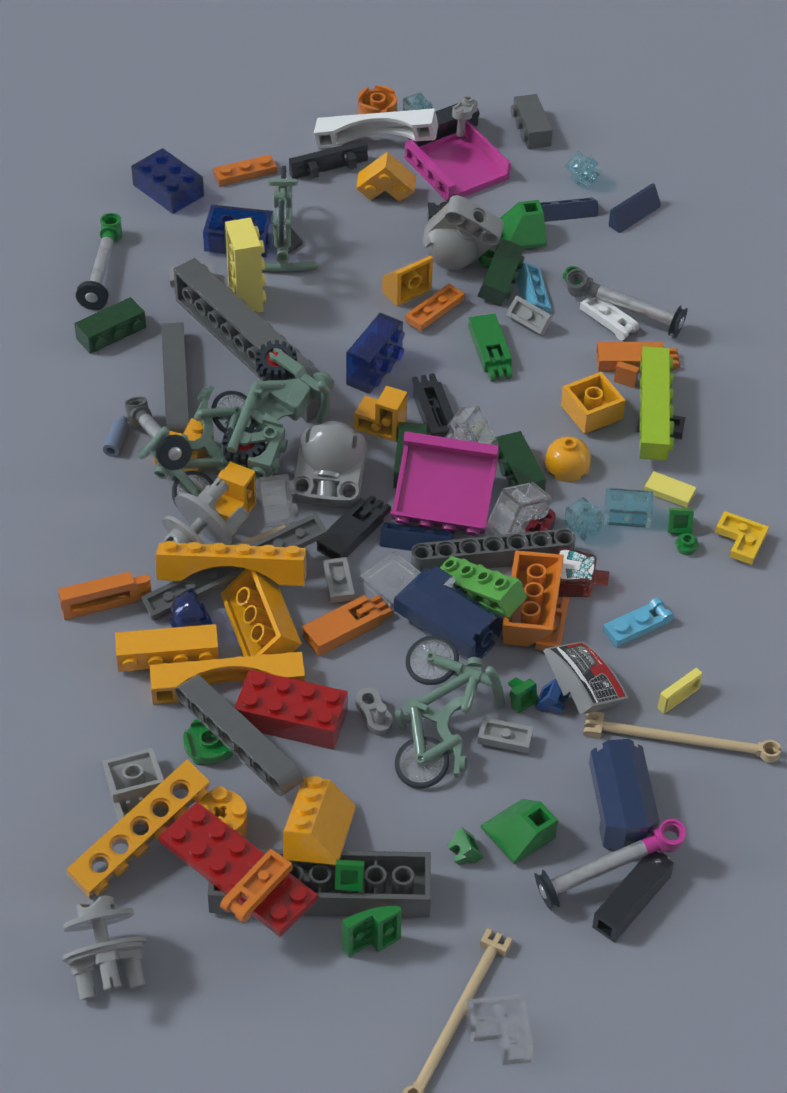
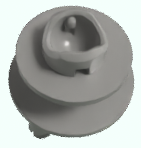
(203, 517)
(105, 952)

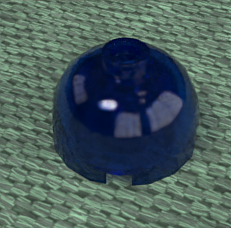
(189, 611)

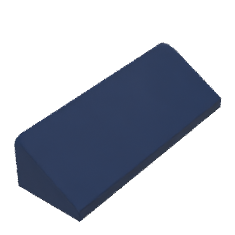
(634, 208)
(570, 209)
(406, 536)

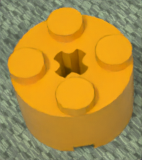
(227, 807)

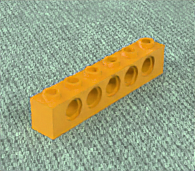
(184, 777)

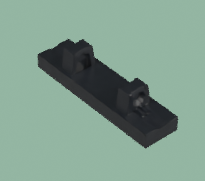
(328, 159)

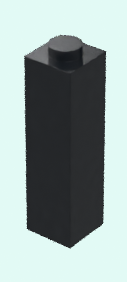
(447, 124)
(632, 895)

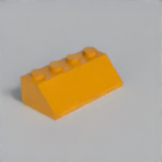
(259, 615)
(318, 823)

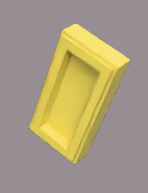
(670, 489)
(680, 690)

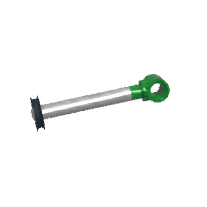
(92, 293)

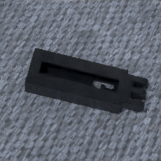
(435, 418)
(350, 531)

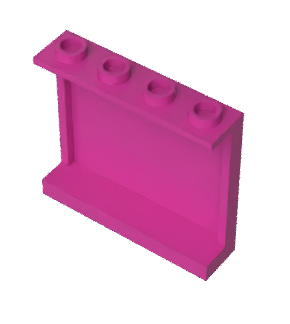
(459, 163)
(445, 483)

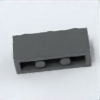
(532, 121)

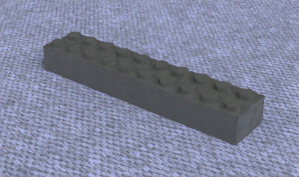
(230, 319)

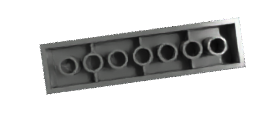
(388, 880)

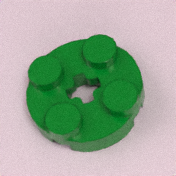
(203, 752)

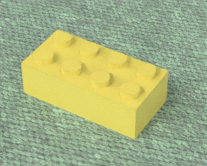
(245, 262)

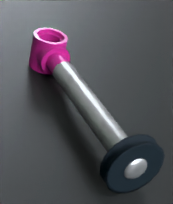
(607, 863)

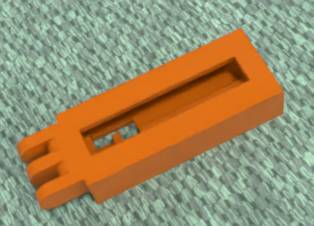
(628, 352)
(102, 594)
(341, 626)

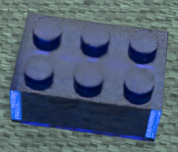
(167, 180)
(214, 229)
(374, 353)

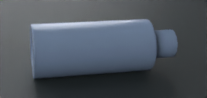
(116, 436)

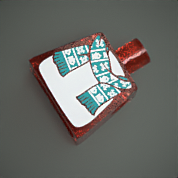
(579, 574)

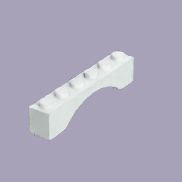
(413, 124)

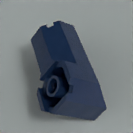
(447, 612)
(623, 793)

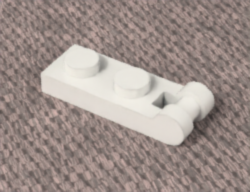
(609, 316)

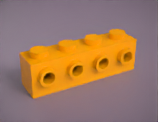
(168, 645)

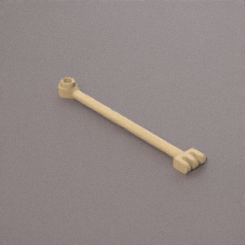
(595, 725)
(492, 948)

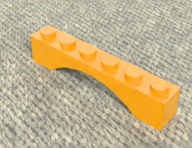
(280, 564)
(168, 676)

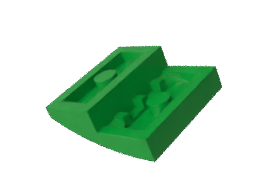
(373, 926)

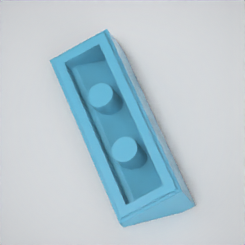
(532, 286)

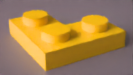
(747, 533)

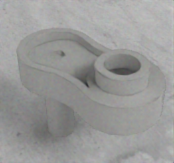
(463, 112)
(376, 714)

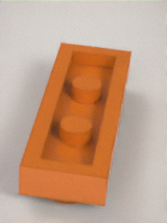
(244, 170)
(434, 307)

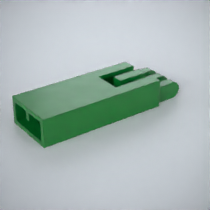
(488, 333)

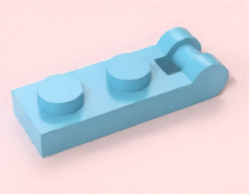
(638, 622)

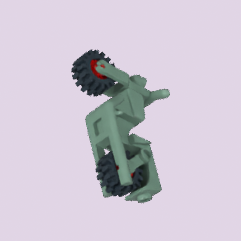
(267, 402)

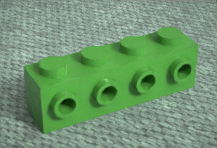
(488, 587)

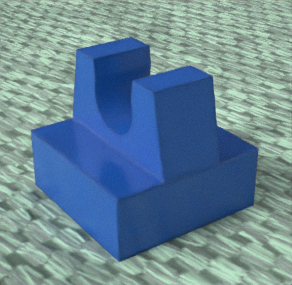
(550, 697)

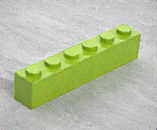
(655, 403)

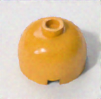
(568, 459)

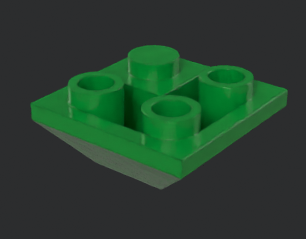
(525, 225)
(521, 829)

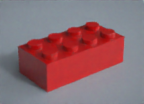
(293, 708)

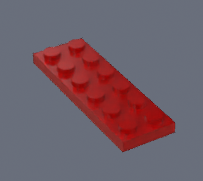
(226, 858)

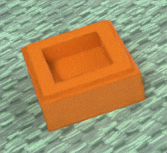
(626, 374)

